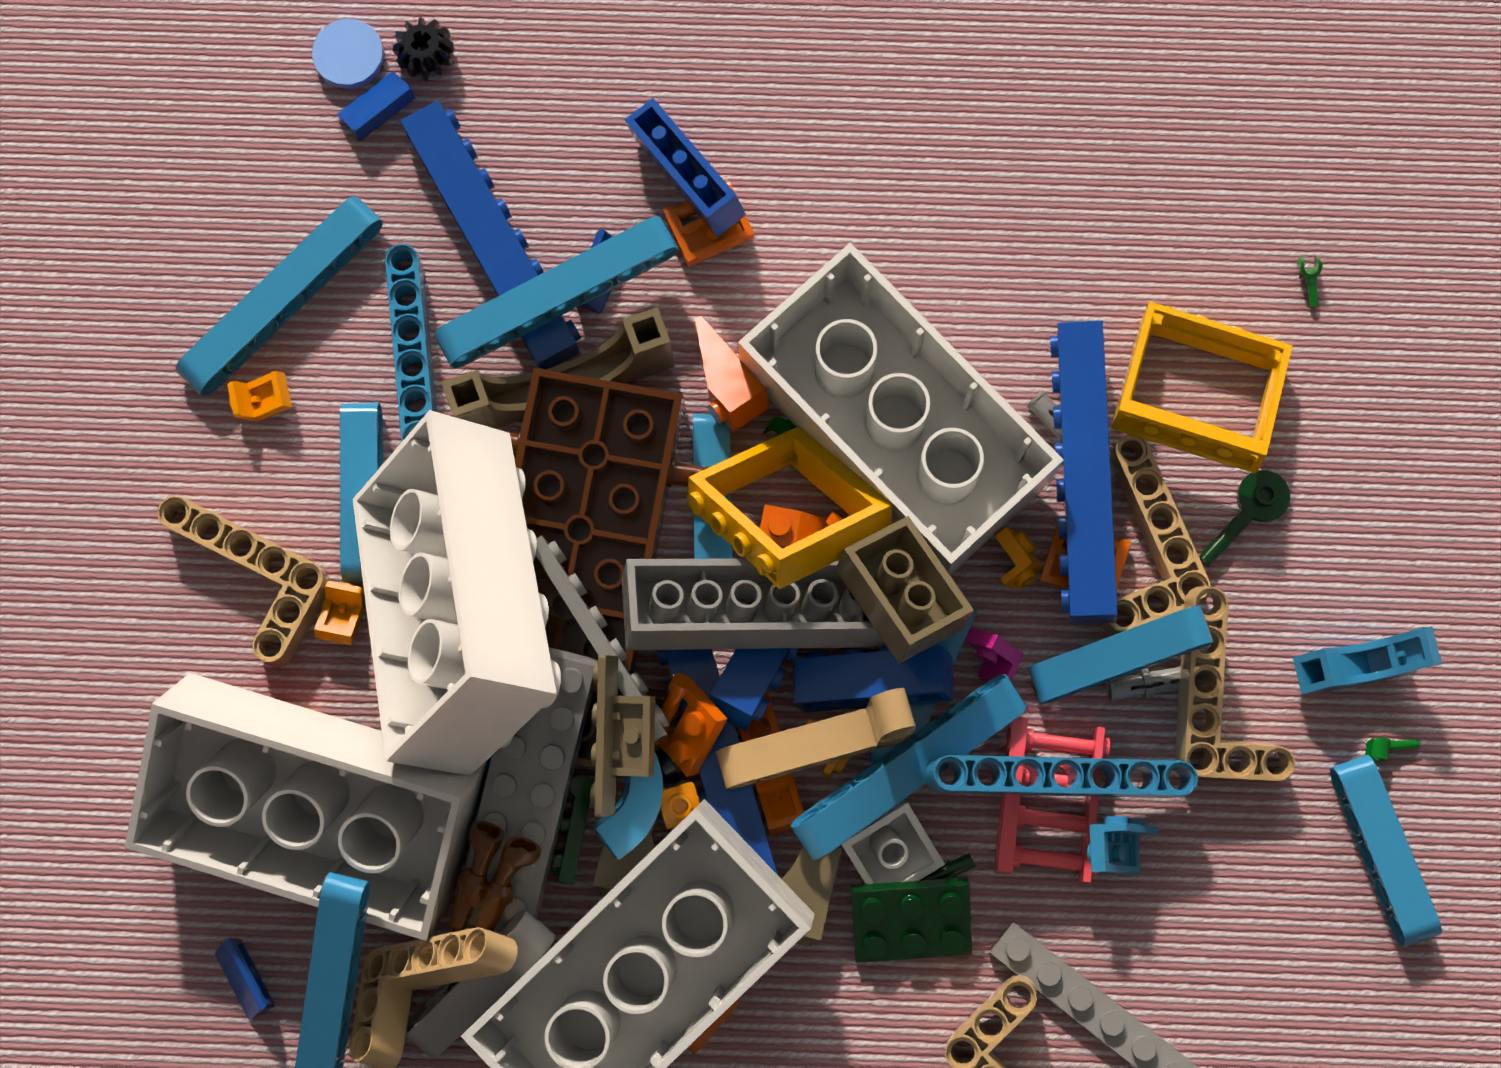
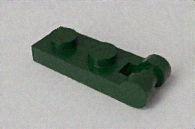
(573, 828)

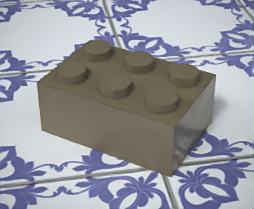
(903, 589)

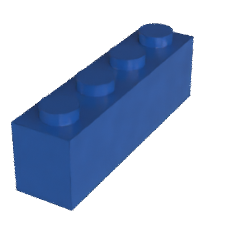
(685, 167)
(857, 675)
(747, 681)

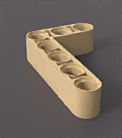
(1156, 539)
(258, 562)
(1211, 701)
(879, 725)
(398, 969)
(984, 1041)

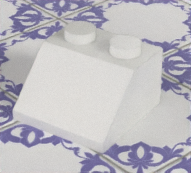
(893, 848)

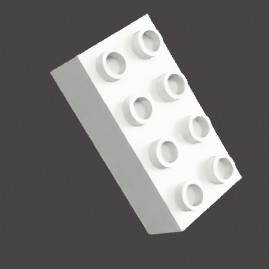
(898, 406)
(452, 597)
(294, 795)
(649, 958)

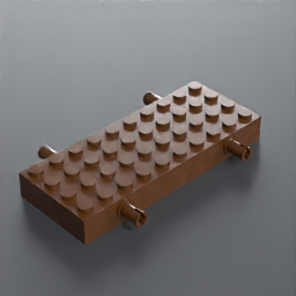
(599, 487)

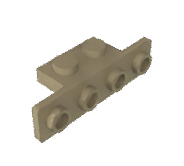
(622, 736)

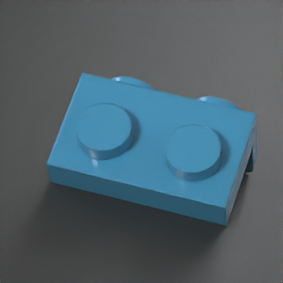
(1116, 845)

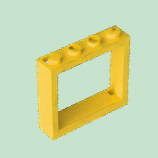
(1189, 434)
(866, 507)

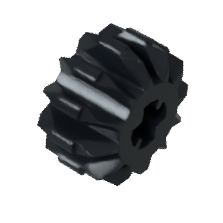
(410, 43)

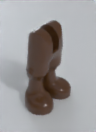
(473, 884)

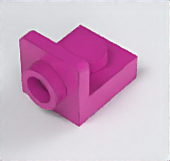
(996, 653)

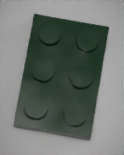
(911, 919)

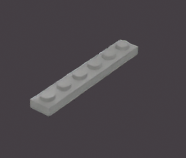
(592, 623)
(1085, 1002)

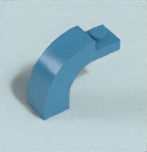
(1367, 662)
(633, 813)

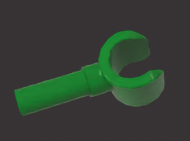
(1311, 278)
(779, 425)
(1379, 748)

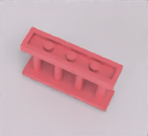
(1015, 816)

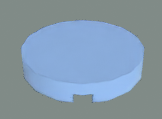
(348, 53)

